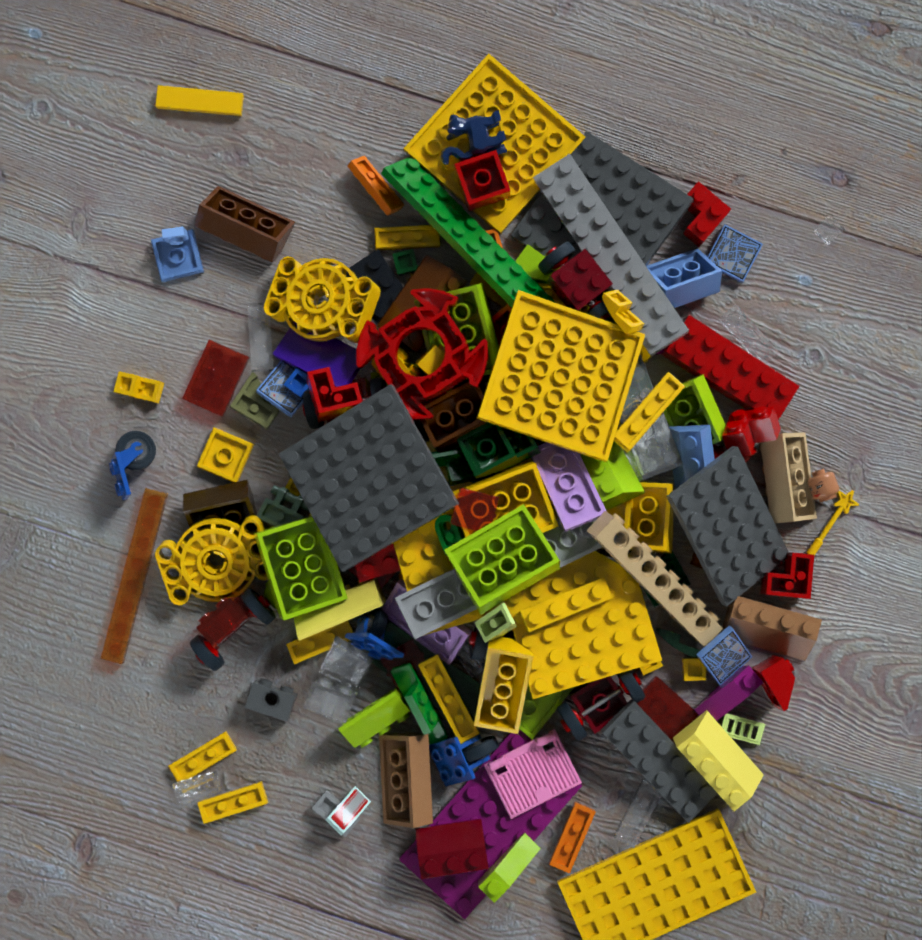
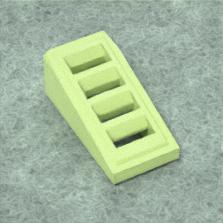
(724, 722)

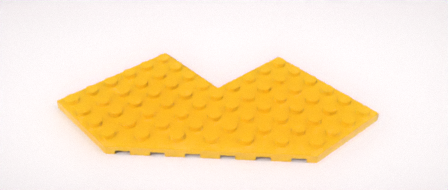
(572, 650)

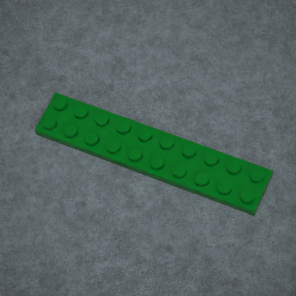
(461, 230)

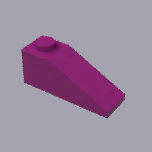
(730, 693)

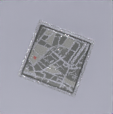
(346, 664)

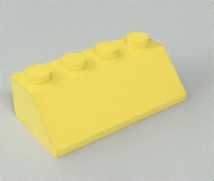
(361, 599)
(719, 760)

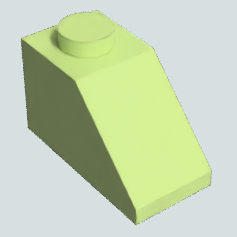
(495, 623)

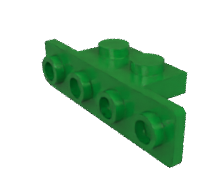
(419, 703)

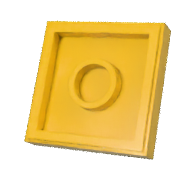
(225, 455)

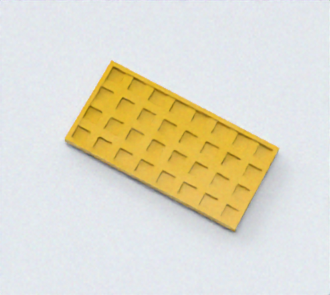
(659, 883)

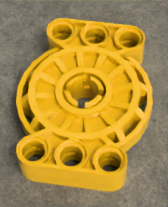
(305, 288)
(195, 570)

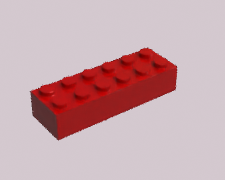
(730, 368)

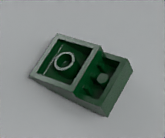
(495, 448)

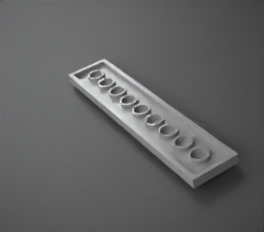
(600, 235)
(447, 599)

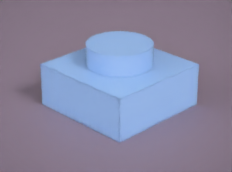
(175, 235)

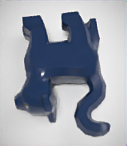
(477, 134)

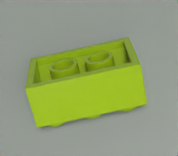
(696, 407)
(613, 479)
(375, 718)

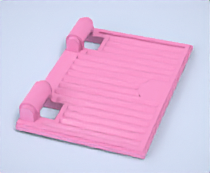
(532, 774)

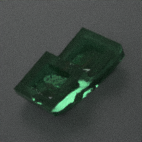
(673, 640)

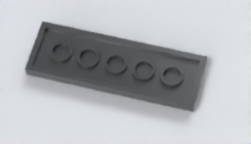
(658, 760)

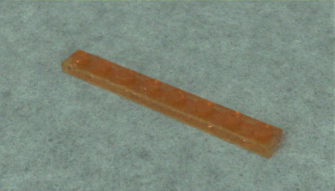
(134, 576)

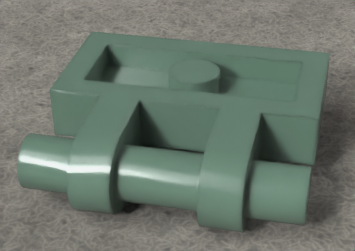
(275, 513)

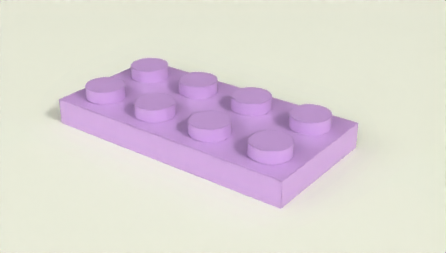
(568, 486)
(444, 643)

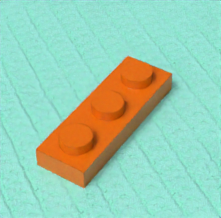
(375, 185)
(572, 837)

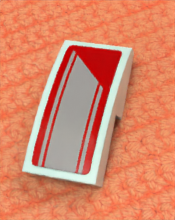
(348, 810)

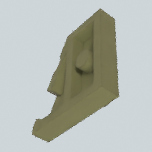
(253, 405)

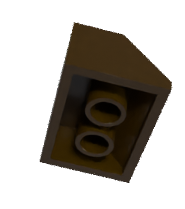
(226, 501)

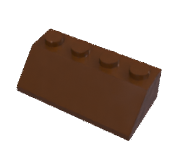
(244, 223)
(427, 275)

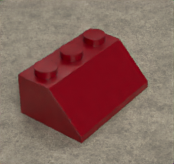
(451, 848)

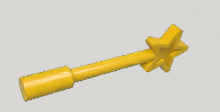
(844, 504)

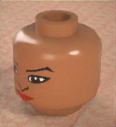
(823, 485)

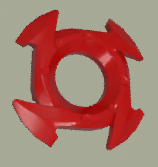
(457, 362)

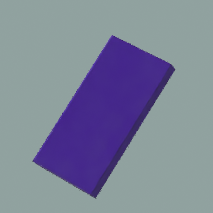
(315, 355)

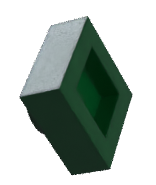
(405, 262)

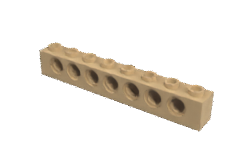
(604, 531)

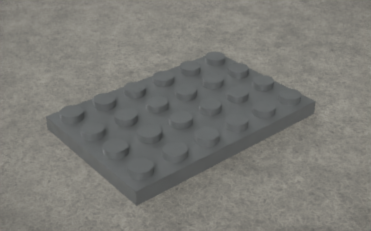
(728, 525)

